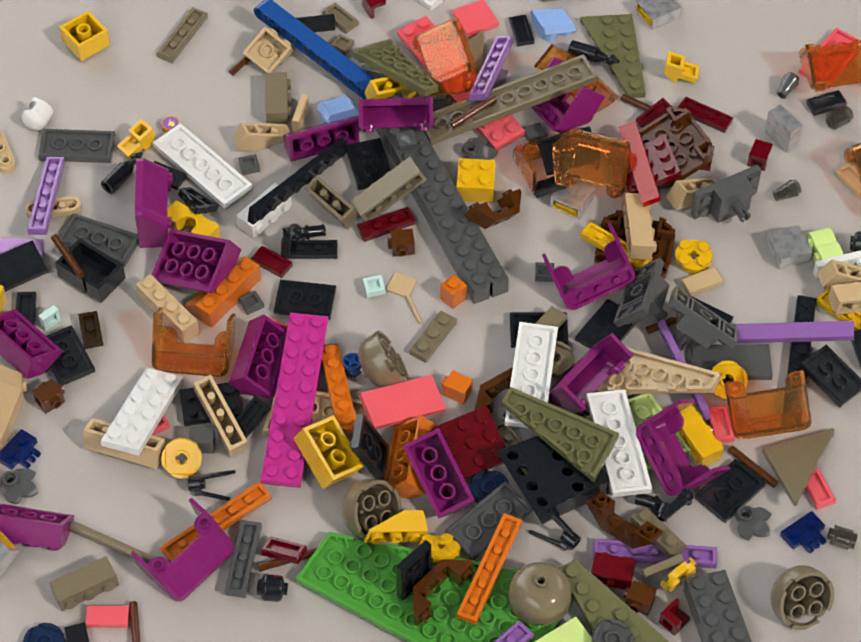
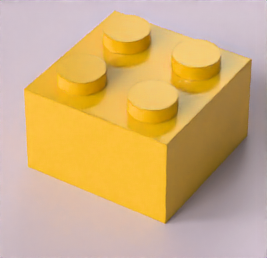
(84, 35)
(476, 179)

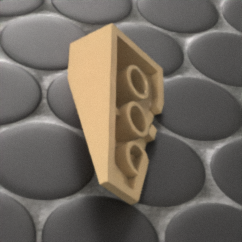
(11, 400)

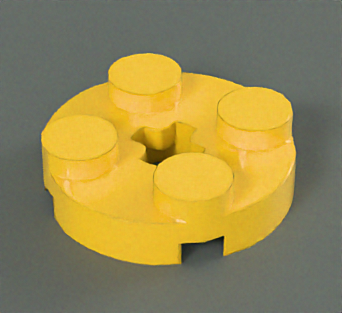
(693, 247)
(730, 369)
(173, 465)
(442, 547)
(681, 571)

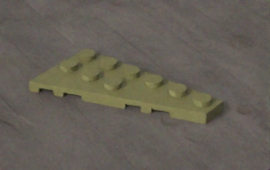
(617, 36)
(396, 65)
(572, 436)
(601, 604)

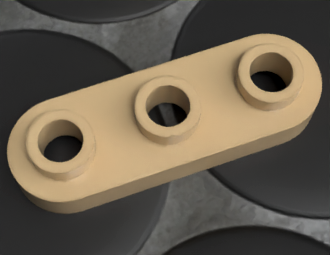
(7, 161)
(62, 205)

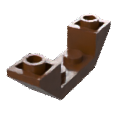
(485, 218)
(492, 388)
(603, 510)
(455, 569)

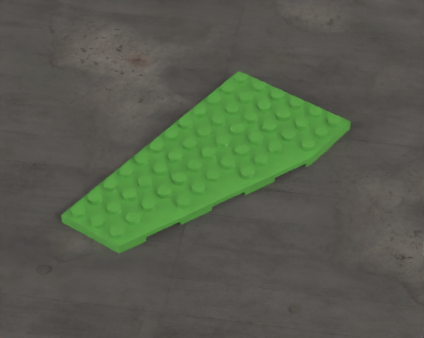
(365, 583)

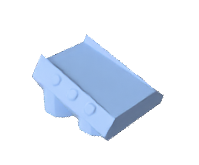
(552, 23)
(337, 109)

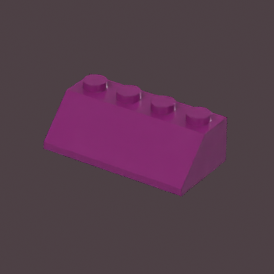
(316, 139)
(25, 345)
(259, 358)
(439, 474)
(35, 526)

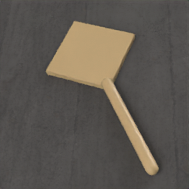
(403, 286)

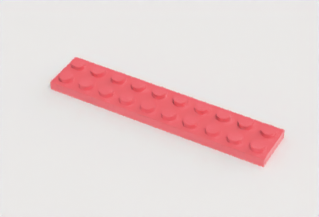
(497, 132)

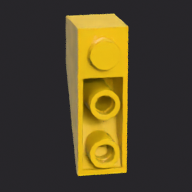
(403, 527)

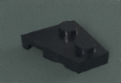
(196, 201)

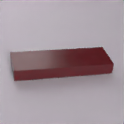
(707, 115)
(384, 224)

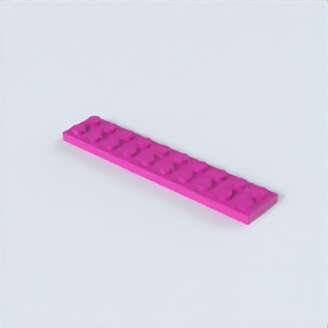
(294, 399)

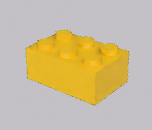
(328, 452)

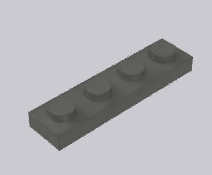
(243, 559)

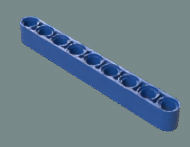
(313, 46)

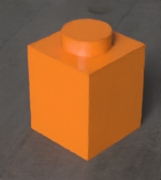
(453, 291)
(457, 387)

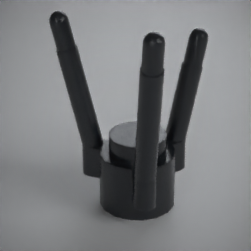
(198, 482)
(568, 537)

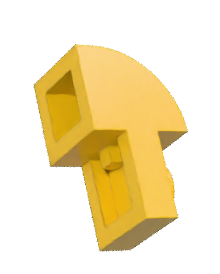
(677, 68)
(140, 138)

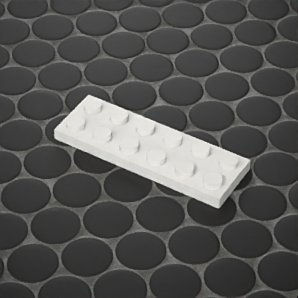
(202, 165)
(532, 363)
(142, 411)
(626, 461)

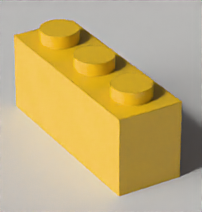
(387, 87)
(700, 438)

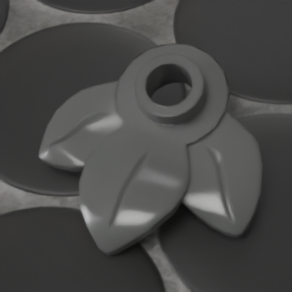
(478, 149)
(21, 486)
(754, 524)

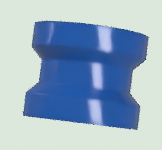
(348, 361)

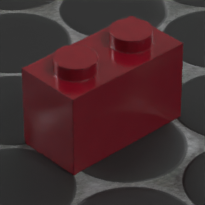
(613, 570)

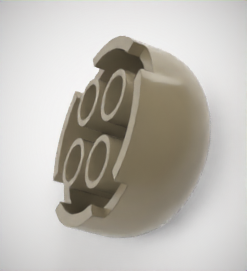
(381, 361)
(368, 505)
(799, 591)
(540, 594)

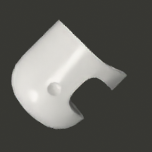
(38, 115)

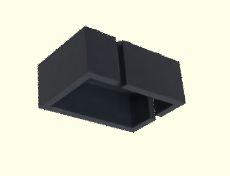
(100, 271)

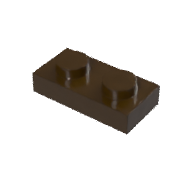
(90, 329)

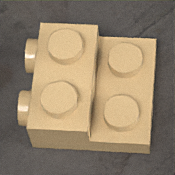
(268, 50)

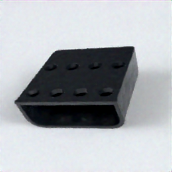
(558, 483)

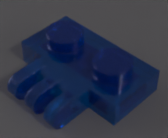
(19, 450)
(805, 533)

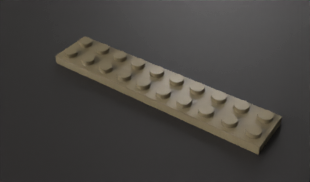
(514, 97)

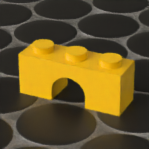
(184, 217)

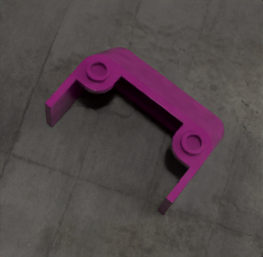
(395, 113)
(561, 115)
(152, 203)
(596, 280)
(589, 374)
(667, 455)
(195, 562)

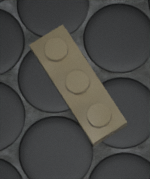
(433, 336)
(668, 541)

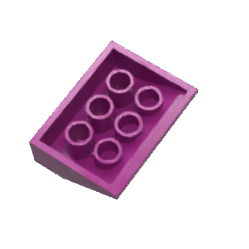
(195, 261)

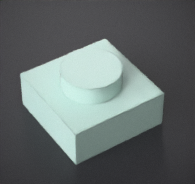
(374, 286)
(49, 318)

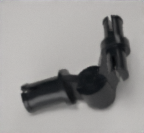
(295, 232)
(664, 509)

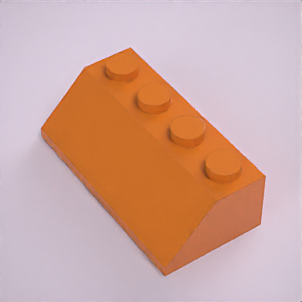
(212, 307)
(398, 468)

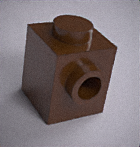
(401, 242)
(49, 395)
(640, 597)

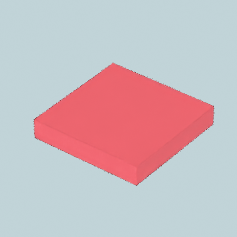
(475, 18)

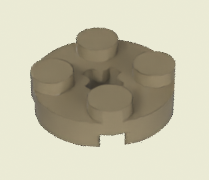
(565, 360)

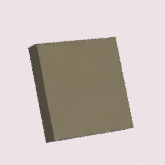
(662, 566)

